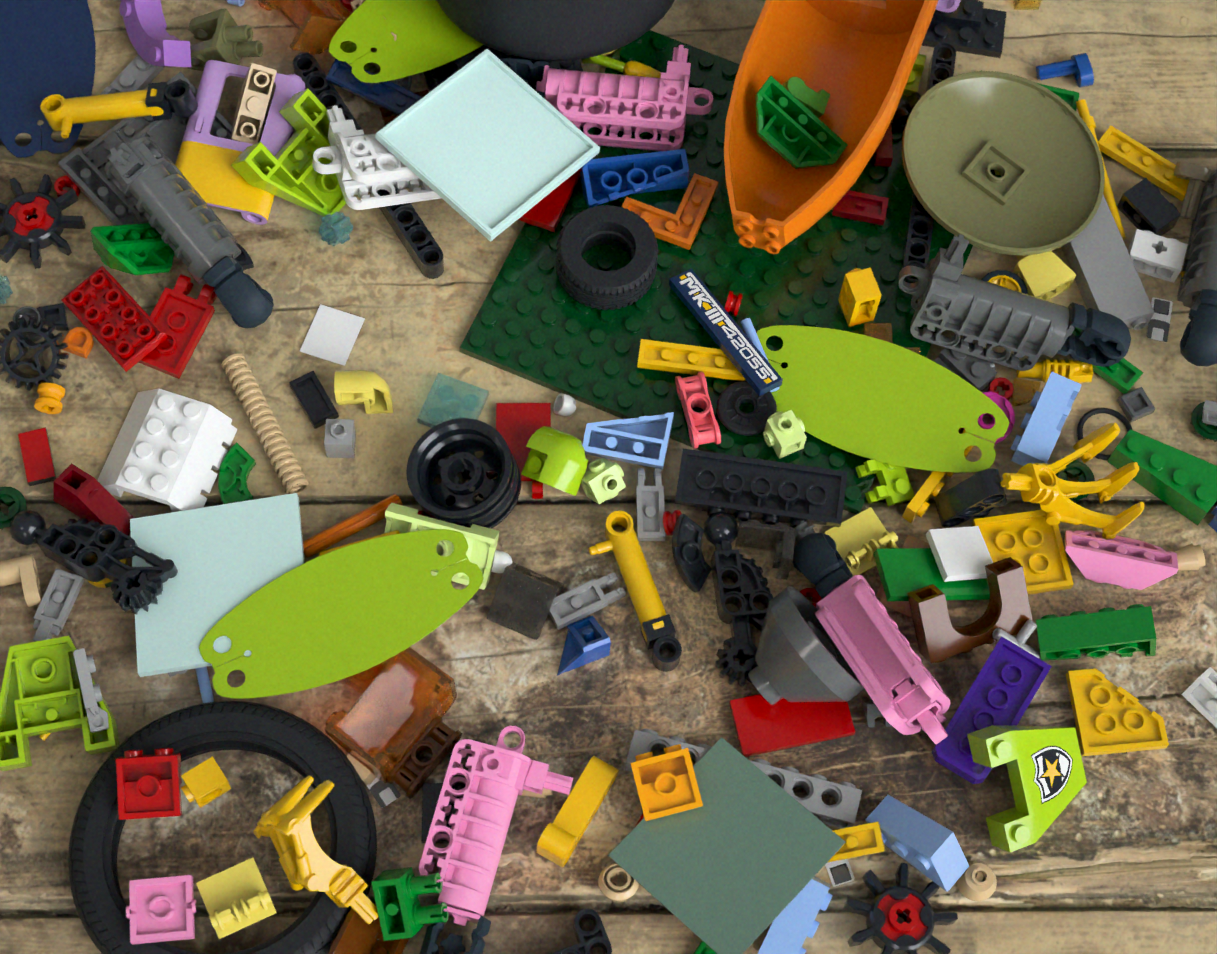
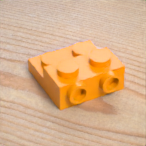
(666, 782)

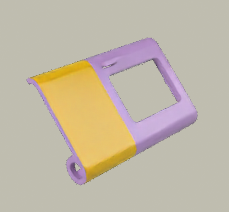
(208, 158)

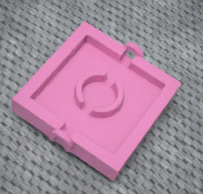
(161, 909)

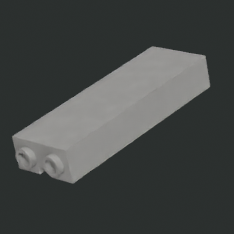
(1107, 271)

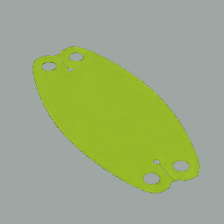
(423, 39)
(881, 400)
(340, 613)

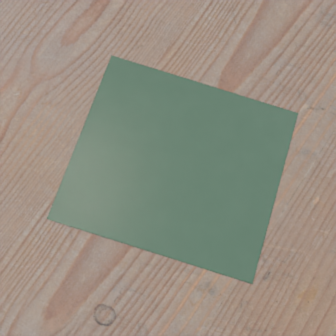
(734, 858)

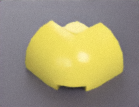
(363, 388)

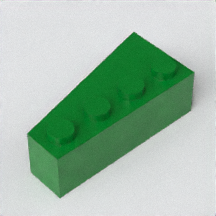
(1169, 474)
(1097, 633)

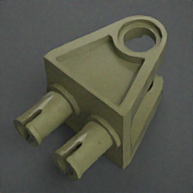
(222, 40)

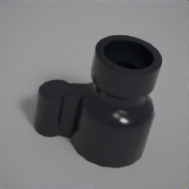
(904, 109)

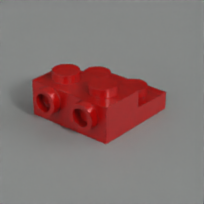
(149, 784)

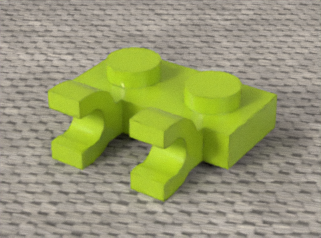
(893, 482)

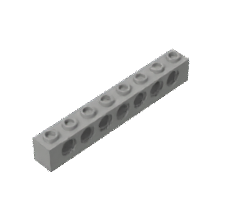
(845, 794)

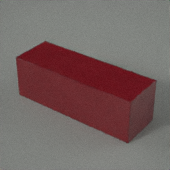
(884, 153)

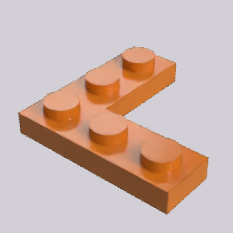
(683, 226)

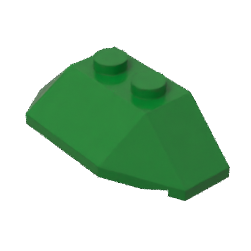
(794, 129)
(132, 248)

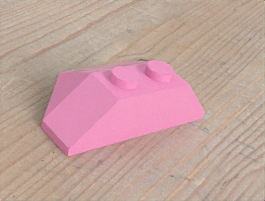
(1119, 560)

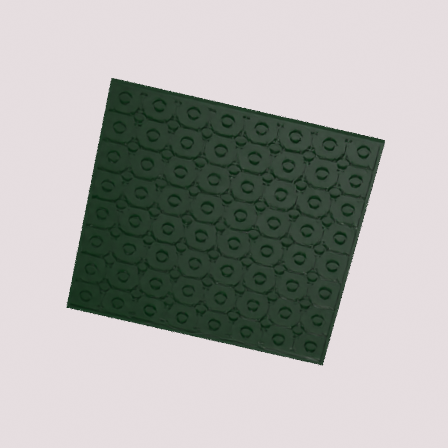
(593, 354)

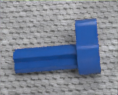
(1078, 66)

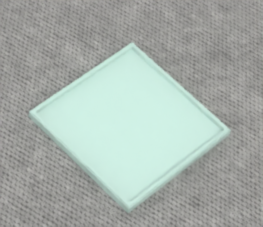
(487, 144)
(220, 562)

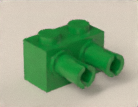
(399, 903)

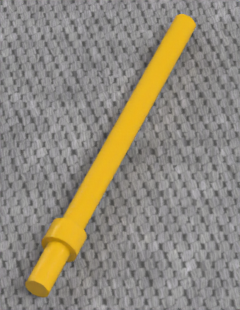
(1108, 194)

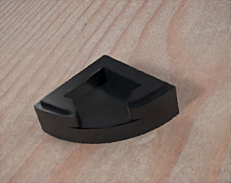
(55, 315)

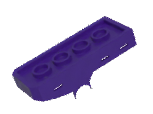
(995, 698)

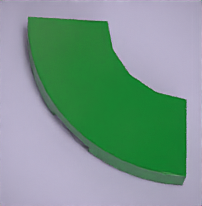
(234, 475)

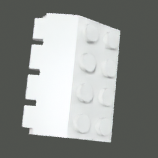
(168, 450)

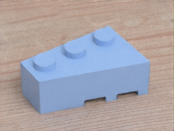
(1046, 420)
(630, 440)
(920, 842)
(797, 920)

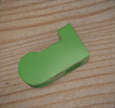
(813, 100)

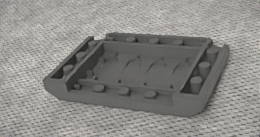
(87, 165)

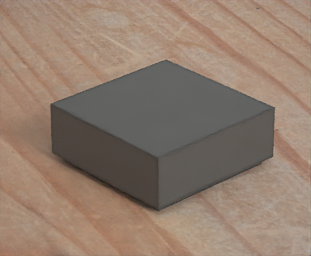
(1135, 404)

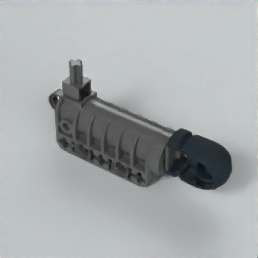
(186, 225)
(1200, 281)
(1005, 318)

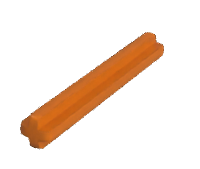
(349, 526)

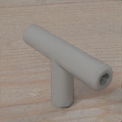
(1020, 638)

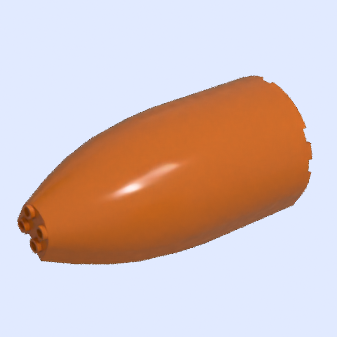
(854, 53)

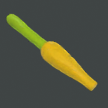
(630, 68)

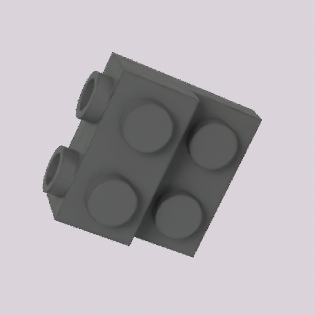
(970, 368)

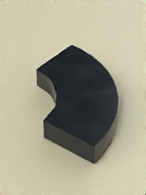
(688, 553)

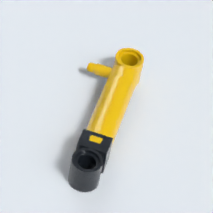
(156, 101)
(655, 623)

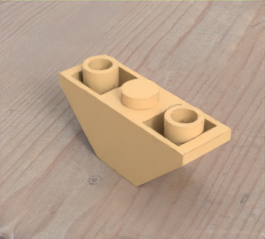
(253, 103)

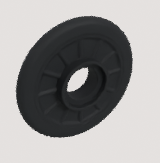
(740, 422)

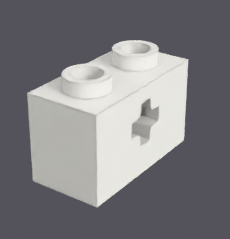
(1157, 255)

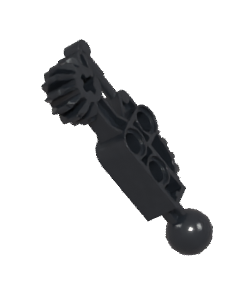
(131, 586)
(748, 588)

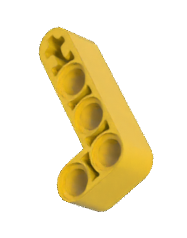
(577, 812)

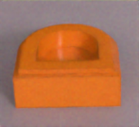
(79, 341)

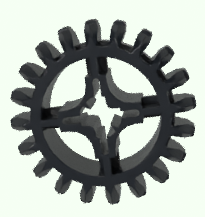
(38, 363)

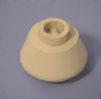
(617, 883)
(973, 887)

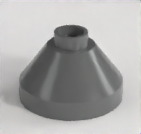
(799, 656)

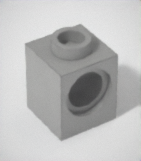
(340, 438)

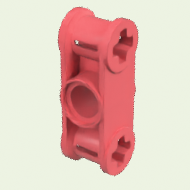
(701, 426)

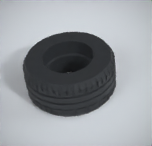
(613, 227)

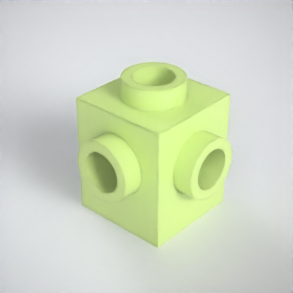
(784, 433)
(602, 480)

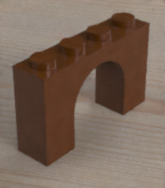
(1006, 610)

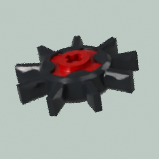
(36, 221)
(895, 903)

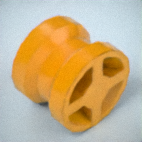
(49, 398)

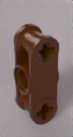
(411, 773)

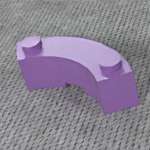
(148, 35)

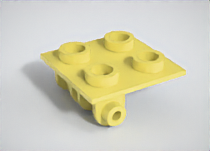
(860, 538)
(236, 898)

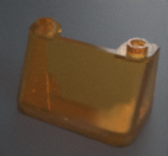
(393, 712)

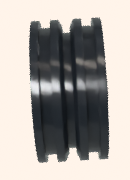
(464, 474)

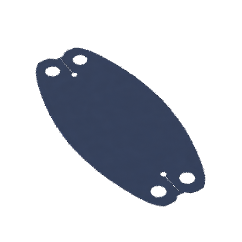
(43, 52)

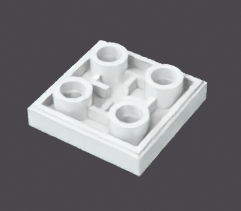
(959, 552)

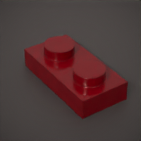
(862, 207)

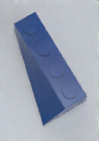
(632, 174)

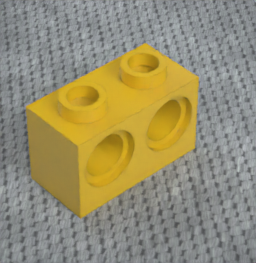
(859, 296)

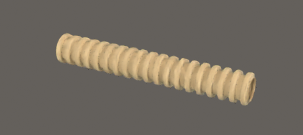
(265, 424)

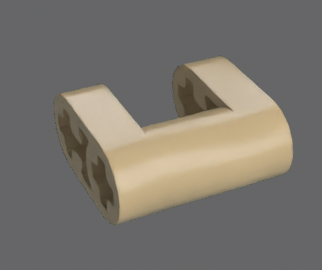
(22, 570)

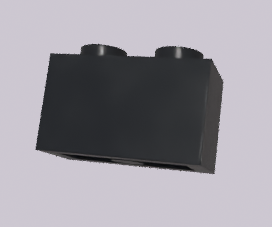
(1148, 208)

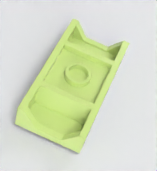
(480, 539)

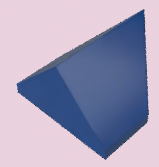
(584, 644)

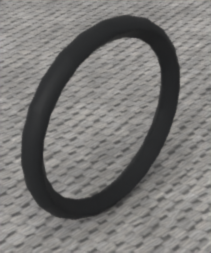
(1100, 411)

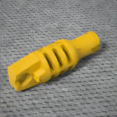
(1073, 370)

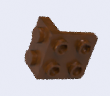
(361, 938)

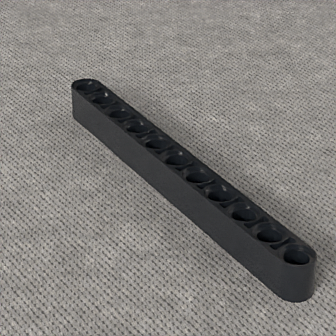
(395, 214)
(918, 219)

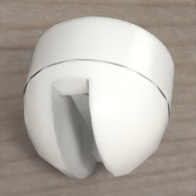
(564, 405)
(501, 561)

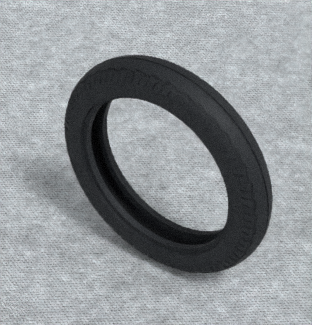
(205, 730)

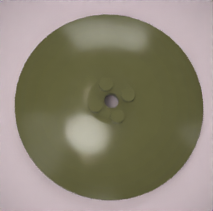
(1027, 134)

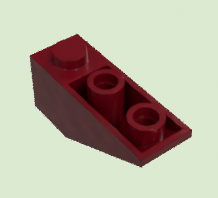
(89, 499)

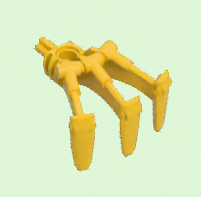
(1042, 486)
(301, 855)

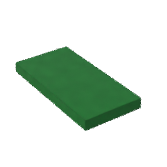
(914, 568)

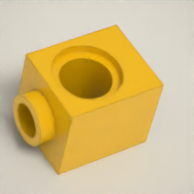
(204, 782)

